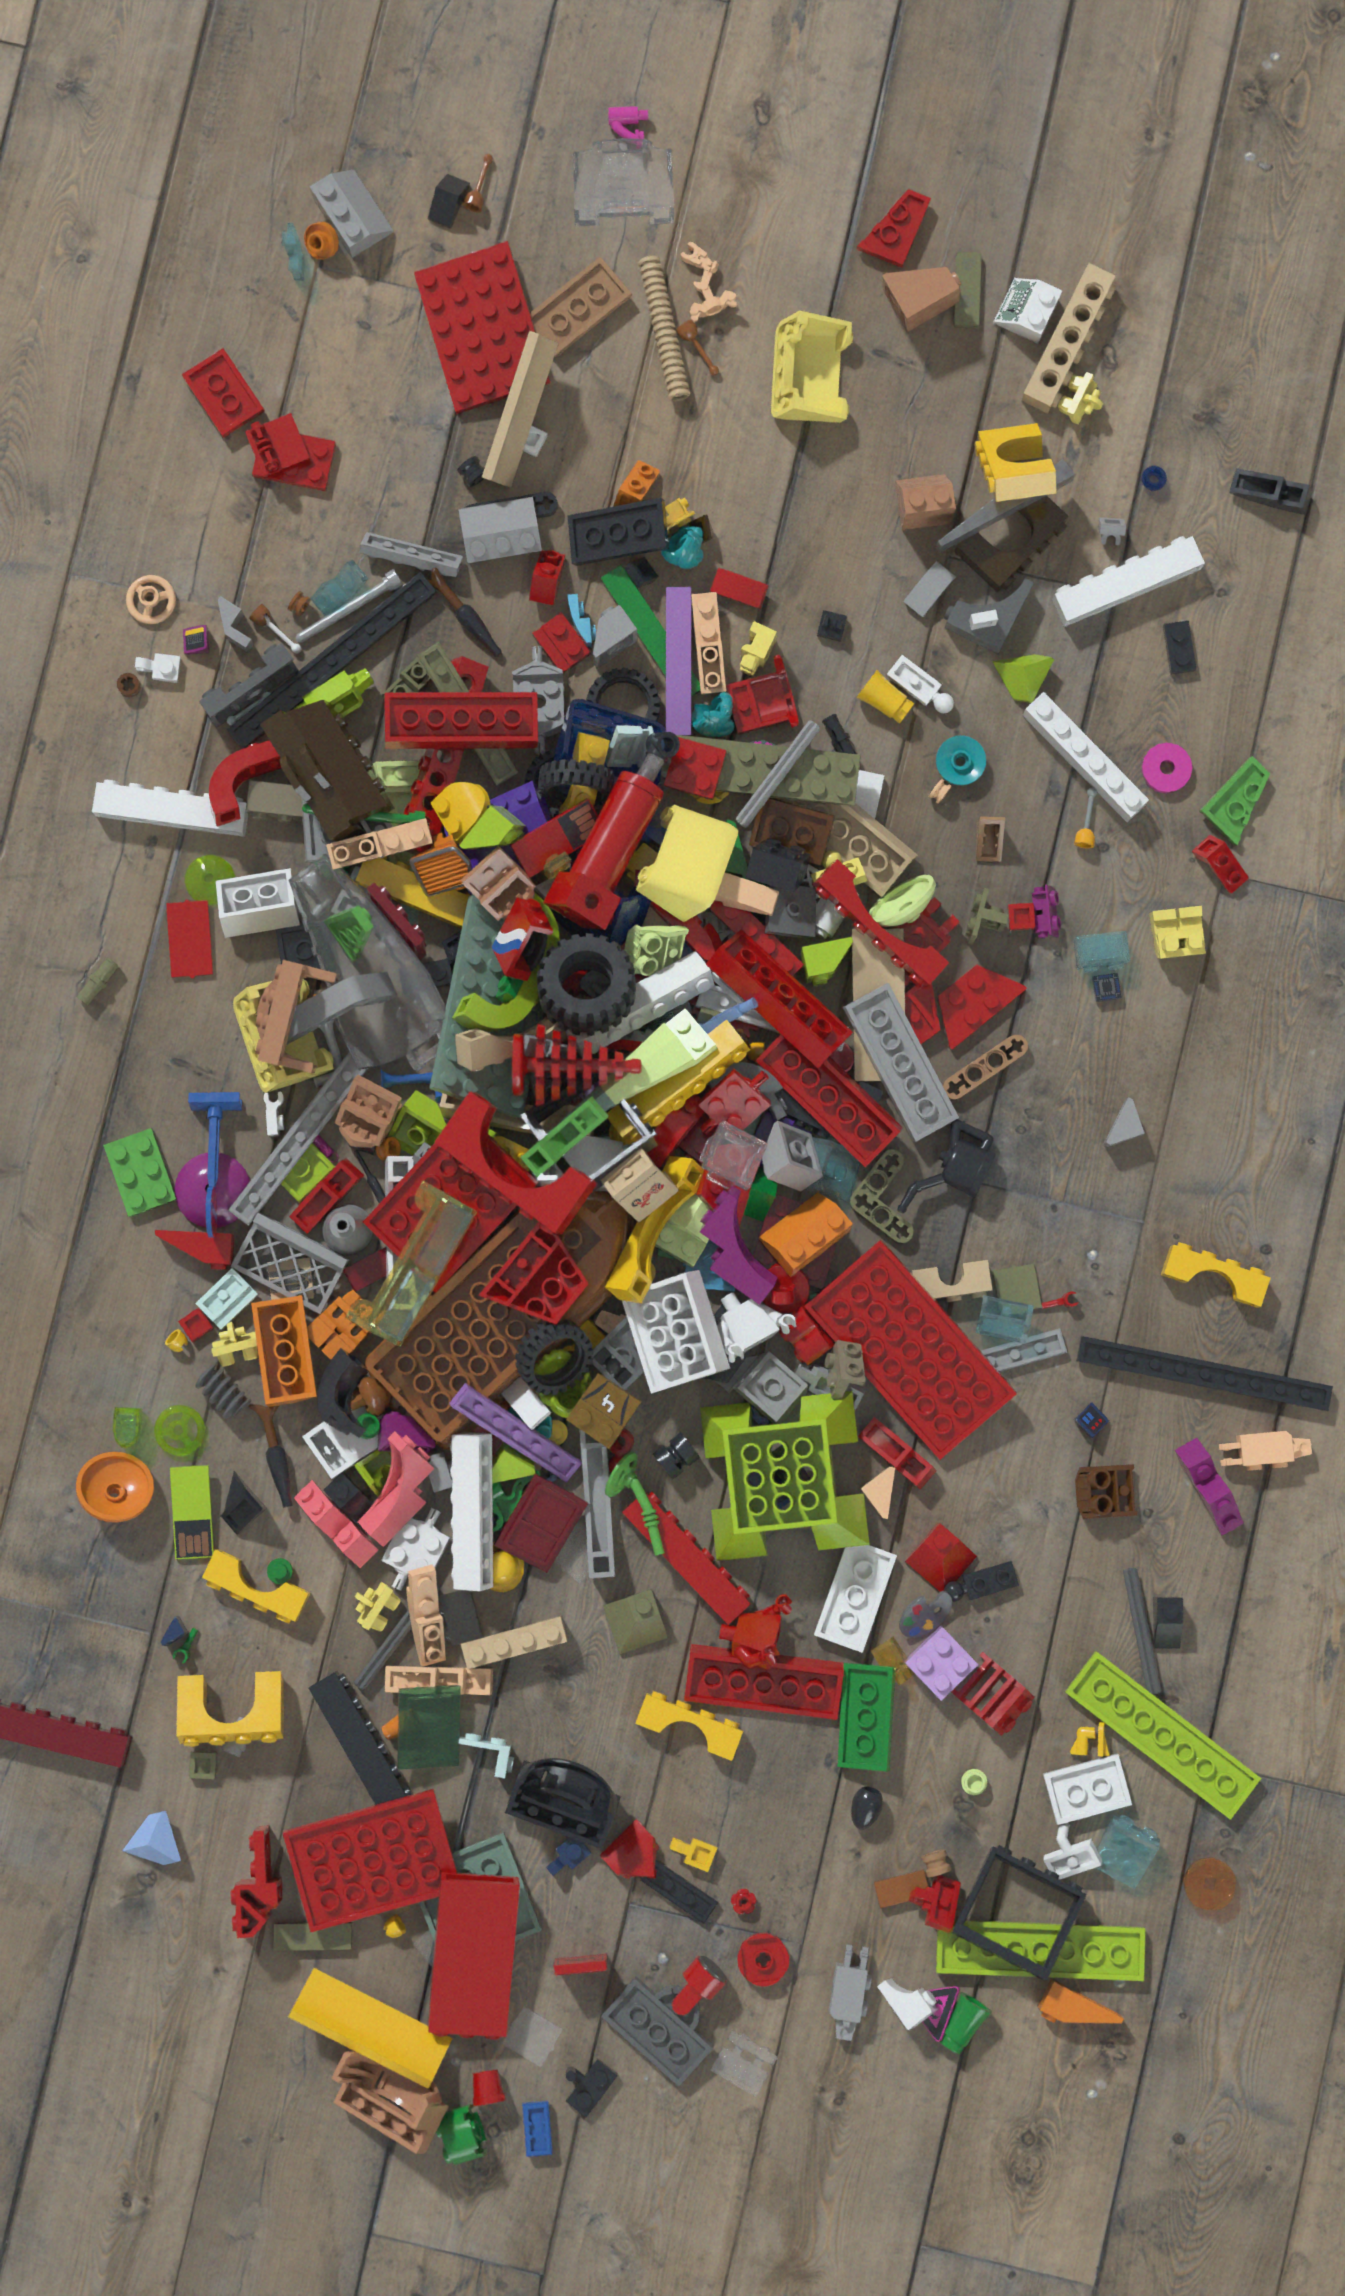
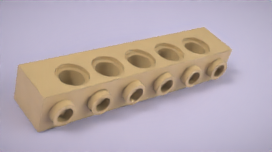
(1093, 280)

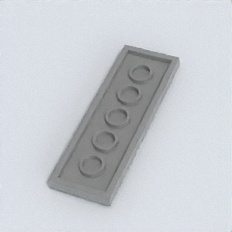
(900, 1062)

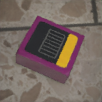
(196, 640)

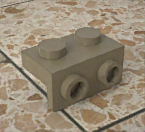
(844, 1367)

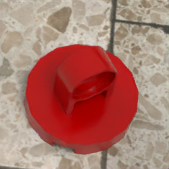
(788, 1292)

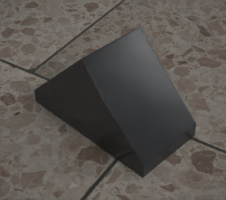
(447, 200)

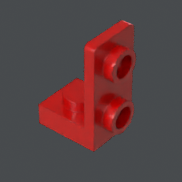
(1222, 862)

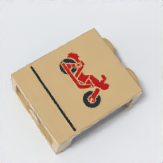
(639, 1185)

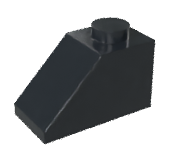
(1167, 1622)

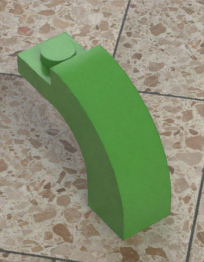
(564, 1136)

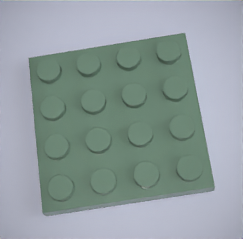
(490, 1858)

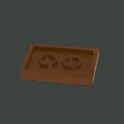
(793, 827)

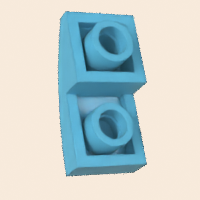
(582, 625)

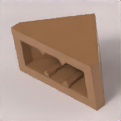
(990, 838)

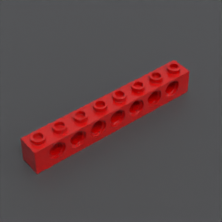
(473, 676)

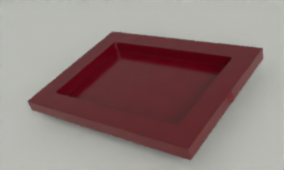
(541, 1523)

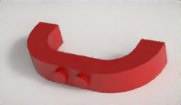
(232, 772)

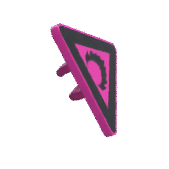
(938, 2021)

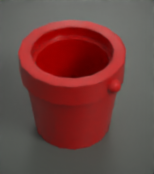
(487, 2088)

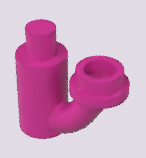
(626, 116)

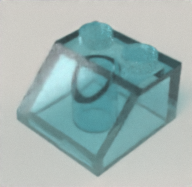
(838, 1170)

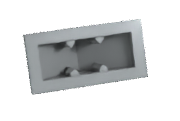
(1126, 1125)

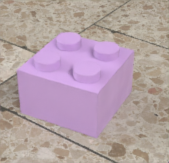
(940, 1663)

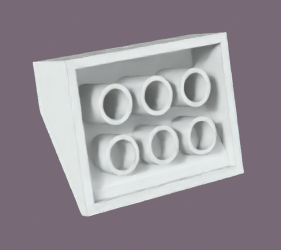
(676, 1332)

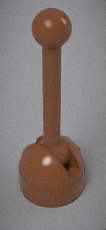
(474, 200)
(688, 332)

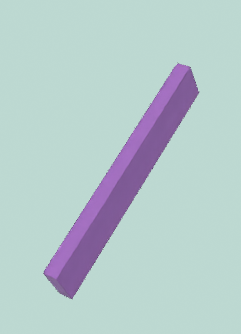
(678, 660)
(515, 1433)

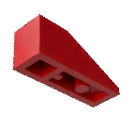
(211, 1251)

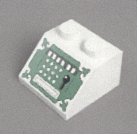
(1028, 308)

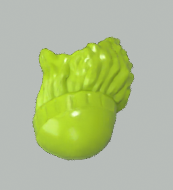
(562, 1403)

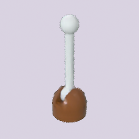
(261, 616)

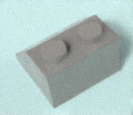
(613, 635)
(791, 1157)

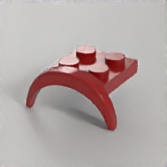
(763, 700)

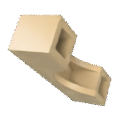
(514, 1642)

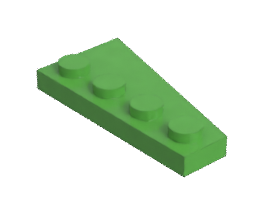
(351, 930)

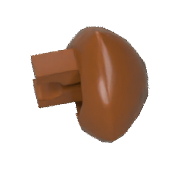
(372, 1396)

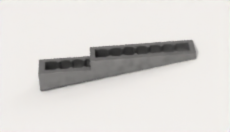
(997, 511)

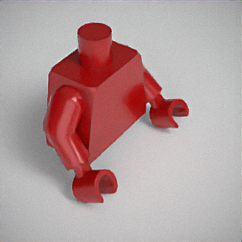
(757, 1634)

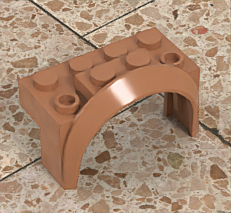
(277, 1013)
(363, 2101)

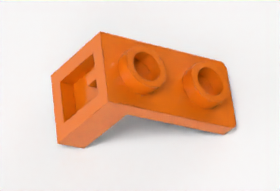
(636, 484)

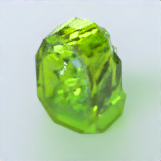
(127, 1426)

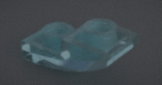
(293, 247)

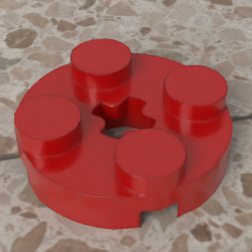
(751, 1949)

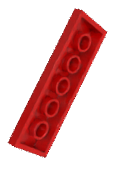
(461, 720)
(779, 998)
(832, 1100)
(789, 1687)

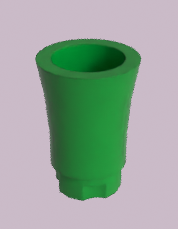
(964, 2022)

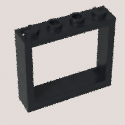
(538, 1114)
(1048, 1878)

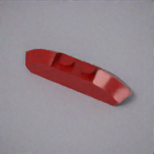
(702, 940)

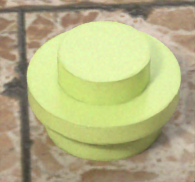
(974, 1781)

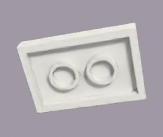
(1087, 1789)

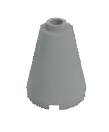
(354, 1237)

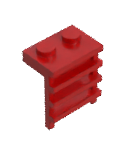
(1005, 1705)

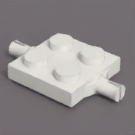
(416, 1547)

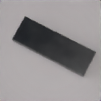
(681, 1892)

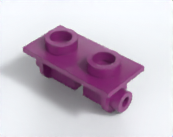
(1049, 921)

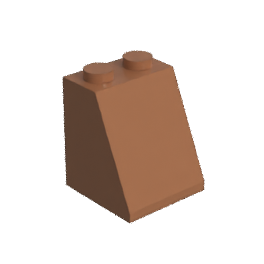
(921, 294)
(925, 501)

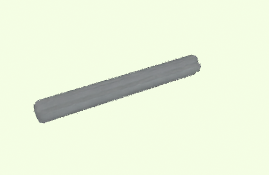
(777, 773)

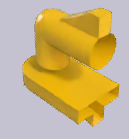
(1083, 1734)

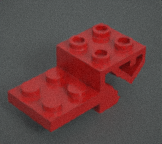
(251, 1893)

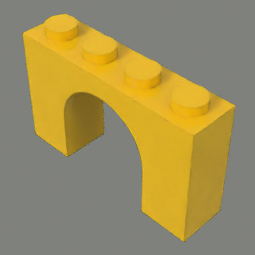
(1012, 480)
(262, 1723)

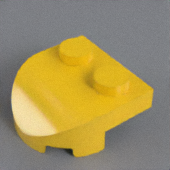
(461, 807)

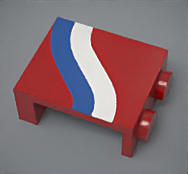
(514, 934)

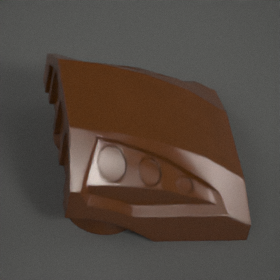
(1105, 1491)

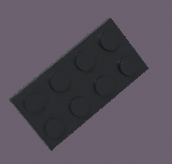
(618, 532)

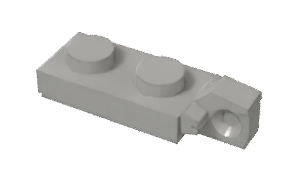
(816, 1379)

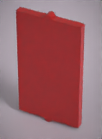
(189, 938)

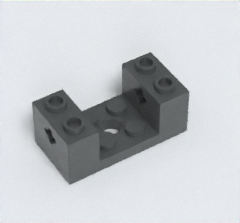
(618, 1356)

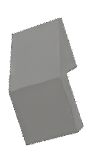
(231, 617)

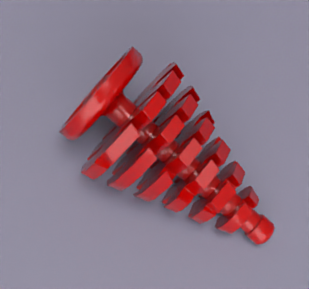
(557, 1065)

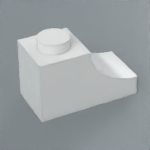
(910, 2006)

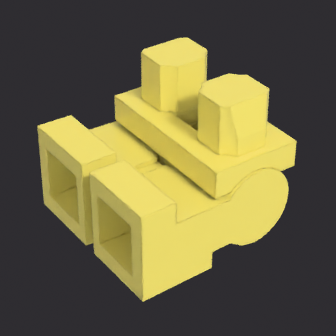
(1178, 932)

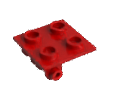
(277, 444)

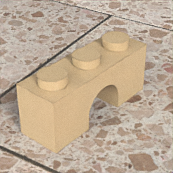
(974, 1281)

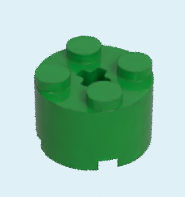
(462, 2135)

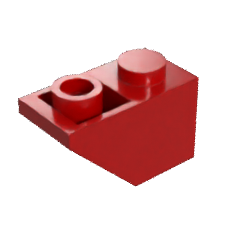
(547, 577)

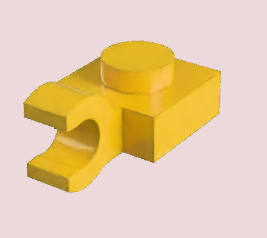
(698, 1853)

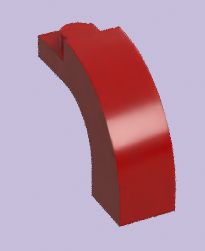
(673, 1131)

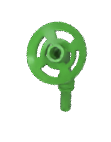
(623, 1477)

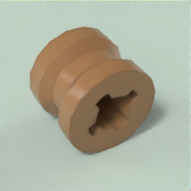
(936, 1863)

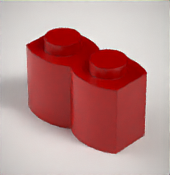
(808, 1337)

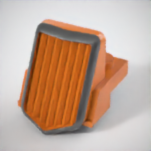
(441, 866)

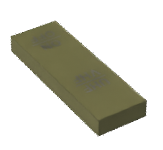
(969, 273)
(298, 1937)

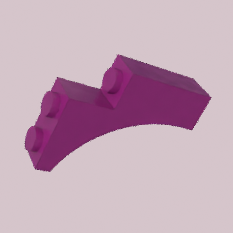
(732, 1257)

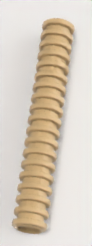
(664, 328)

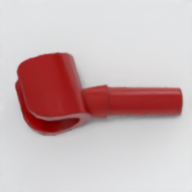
(1060, 1301)

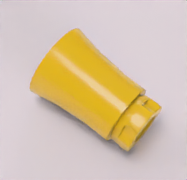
(885, 697)

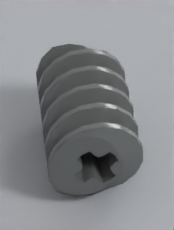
(221, 1392)

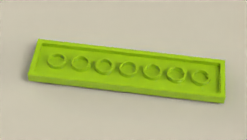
(1163, 1735)
(1086, 1954)

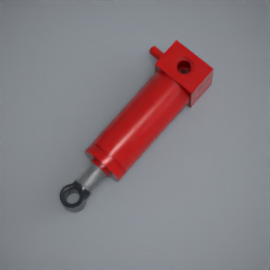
(588, 889)

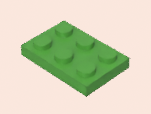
(140, 1172)

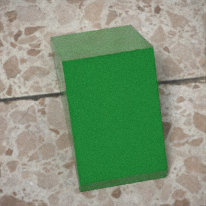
(760, 1196)

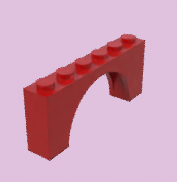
(467, 1141)

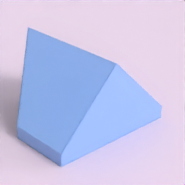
(154, 1840)

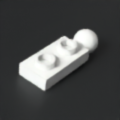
(919, 685)

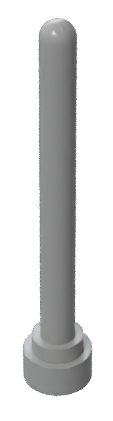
(390, 583)

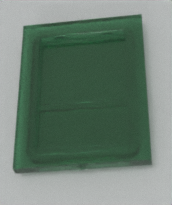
(428, 1727)

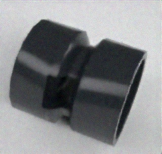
(676, 1455)

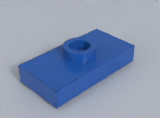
(537, 2128)

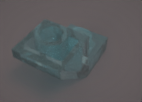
(339, 590)

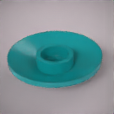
(966, 749)

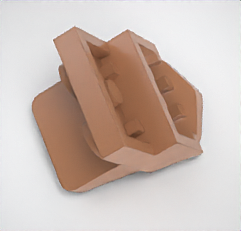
(498, 883)
(367, 1113)

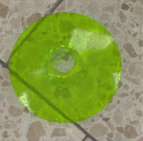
(196, 872)

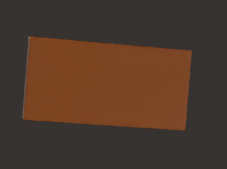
(898, 1888)

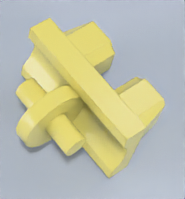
(1084, 400)
(233, 1341)
(371, 1605)

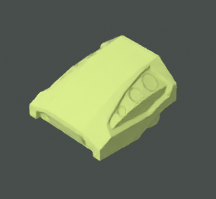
(654, 947)

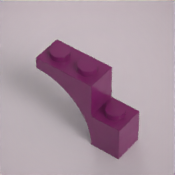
(1210, 1486)

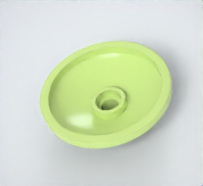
(904, 901)

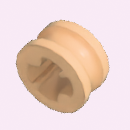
(939, 791)

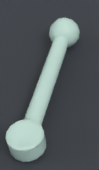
(232, 719)

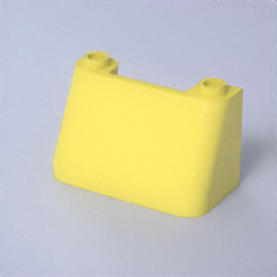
(809, 368)
(688, 862)
(305, 1048)

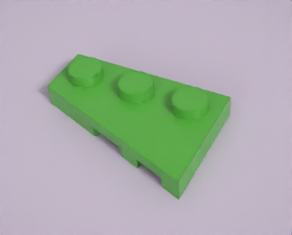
(1234, 801)

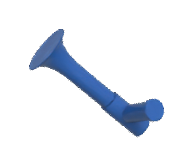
(389, 1080)

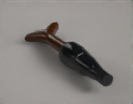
(465, 614)
(275, 1454)

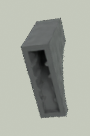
(993, 636)

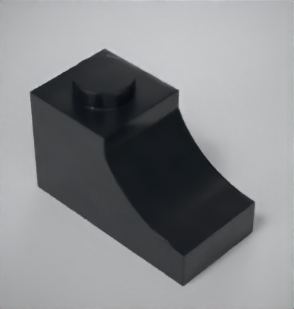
(348, 1497)

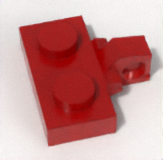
(938, 1902)

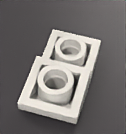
(526, 1403)

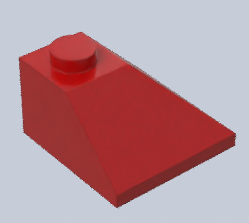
(940, 1557)

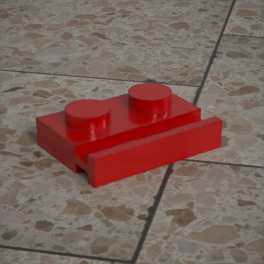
(561, 643)

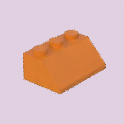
(806, 1233)

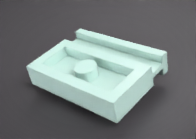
(628, 746)
(227, 1298)

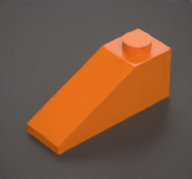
(1072, 2007)

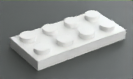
(855, 1596)

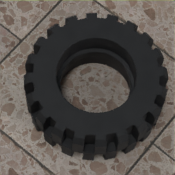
(579, 955)

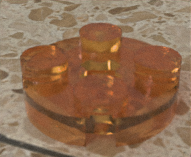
(1224, 1884)

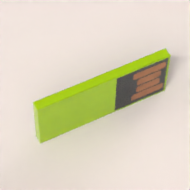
(192, 1512)

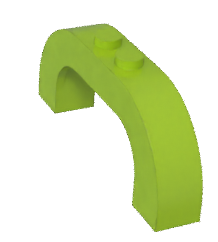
(480, 1014)

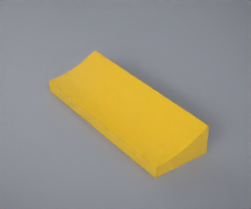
(370, 2027)

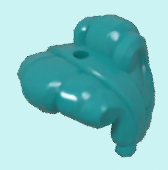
(685, 548)
(715, 718)

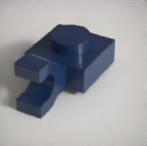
(571, 1853)

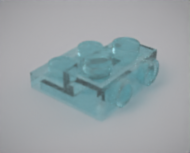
(1127, 1850)

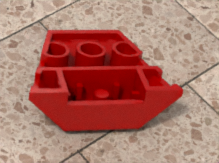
(538, 1278)

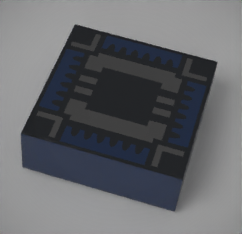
(1106, 987)

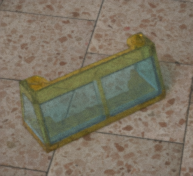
(416, 1268)

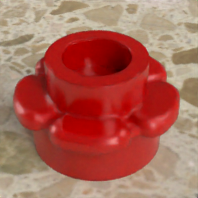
(738, 1897)

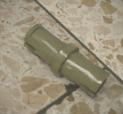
(97, 981)

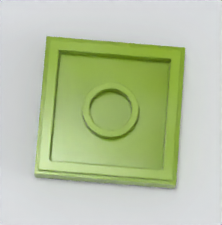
(307, 1173)

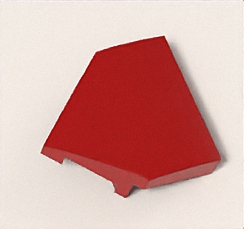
(632, 1853)

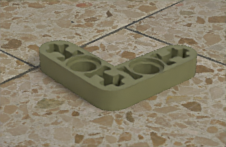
(873, 1194)

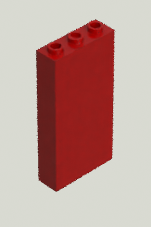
(473, 1955)

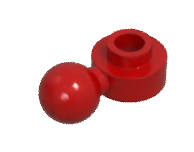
(619, 1449)

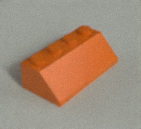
(284, 1351)

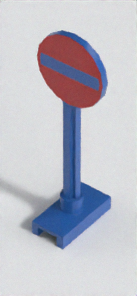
(214, 1104)

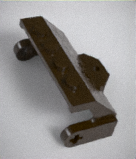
(327, 768)

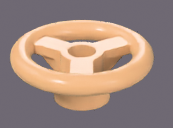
(146, 591)

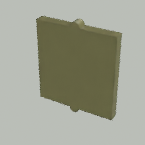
(1018, 1284)

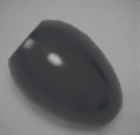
(866, 1807)

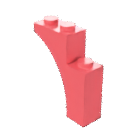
(401, 1493)

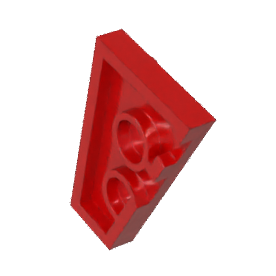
(895, 233)

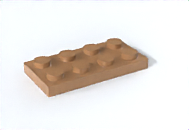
(579, 305)

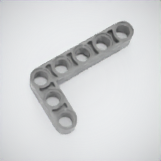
(339, 999)

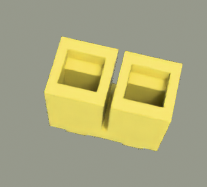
(760, 649)

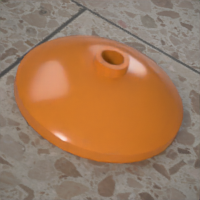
(114, 1474)

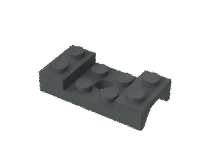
(277, 668)

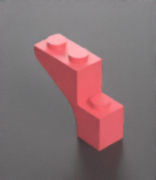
(335, 1524)

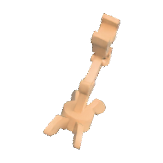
(712, 304)

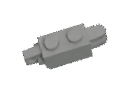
(848, 1992)

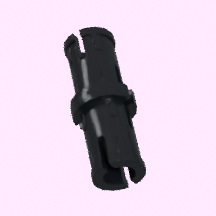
(839, 737)

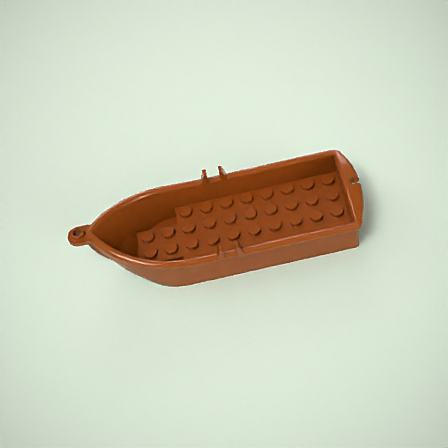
(476, 1339)

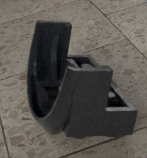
(569, 1781)

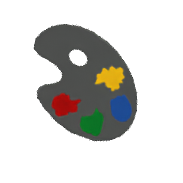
(920, 1617)

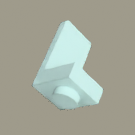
(504, 1762)

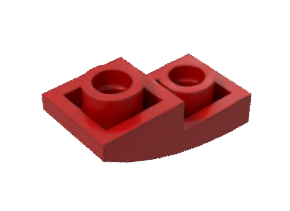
(739, 588)

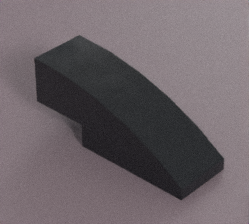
(1271, 491)

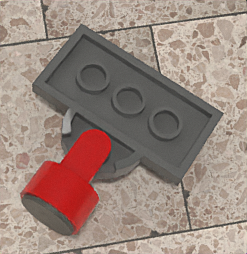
(665, 2021)

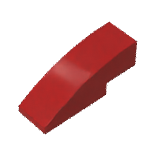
(326, 1195)
(897, 1453)

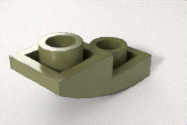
(412, 679)

